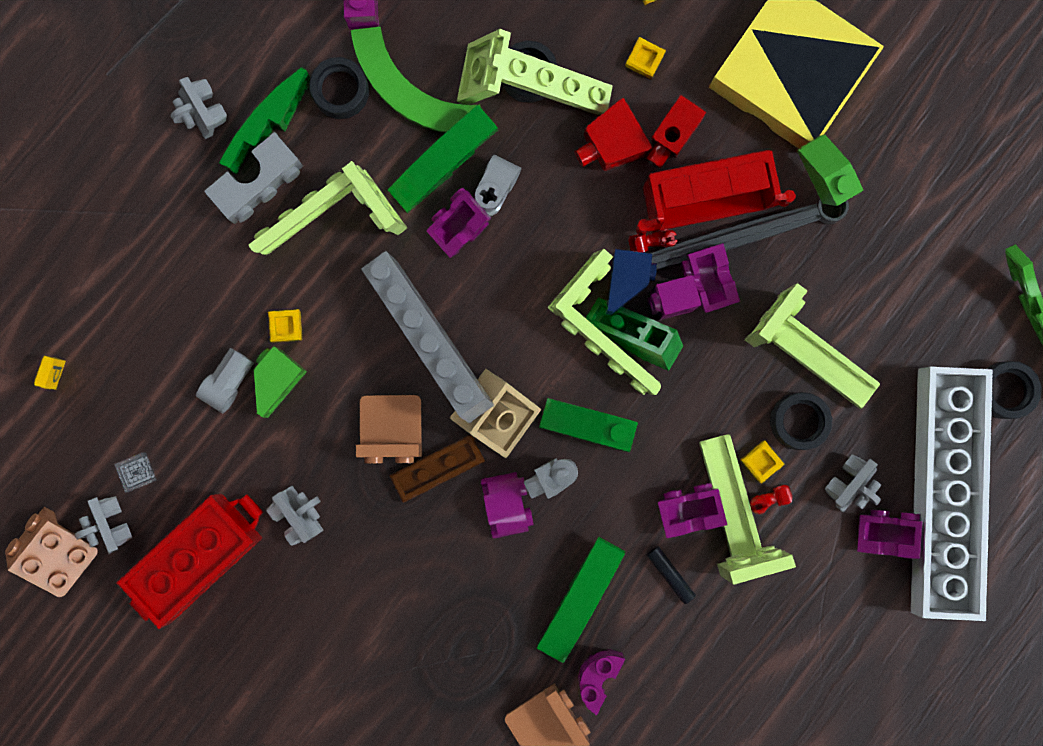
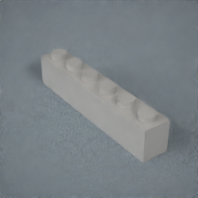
(427, 337)

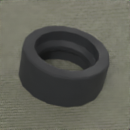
(535, 49)
(329, 67)
(1031, 385)
(824, 425)

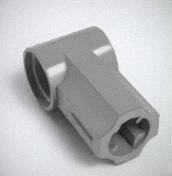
(221, 387)

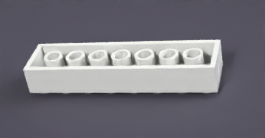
(952, 492)

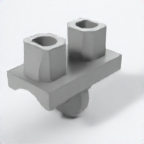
(192, 95)
(862, 473)
(552, 478)
(298, 512)
(111, 537)

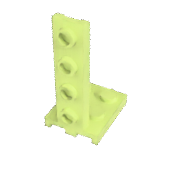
(492, 62)
(316, 203)
(597, 342)
(809, 349)
(747, 556)

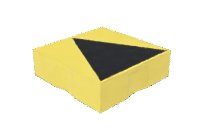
(796, 68)

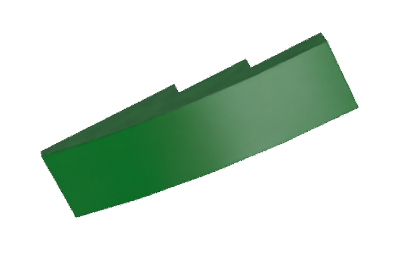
(272, 112)
(442, 159)
(581, 599)

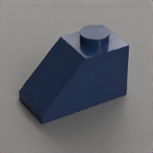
(628, 277)

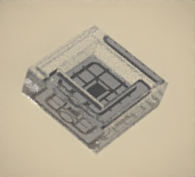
(135, 472)

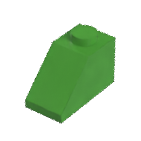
(829, 171)
(274, 379)

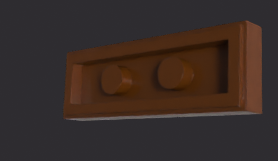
(437, 468)

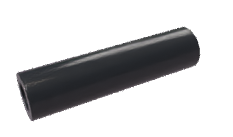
(671, 575)

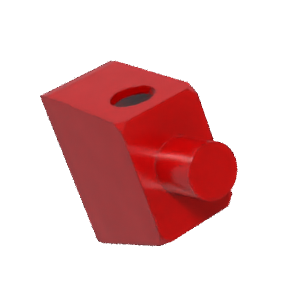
(683, 121)
(614, 139)

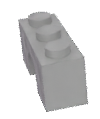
(238, 199)

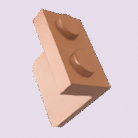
(390, 428)
(49, 554)
(548, 721)

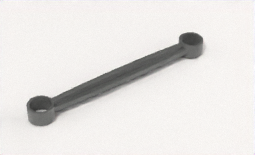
(747, 233)

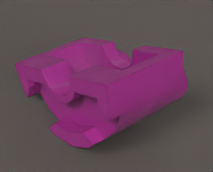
(459, 224)
(711, 277)
(505, 505)
(692, 510)
(890, 534)
(593, 674)

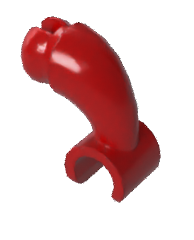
(662, 238)
(780, 495)

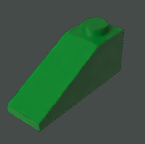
(637, 334)
(588, 425)

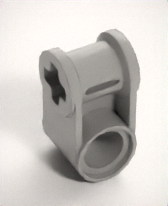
(498, 182)

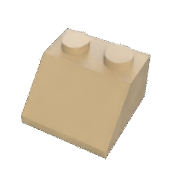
(505, 421)

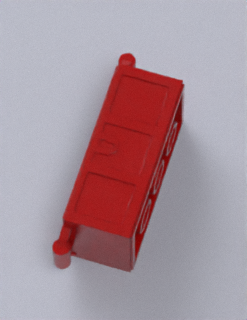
(712, 191)
(191, 558)

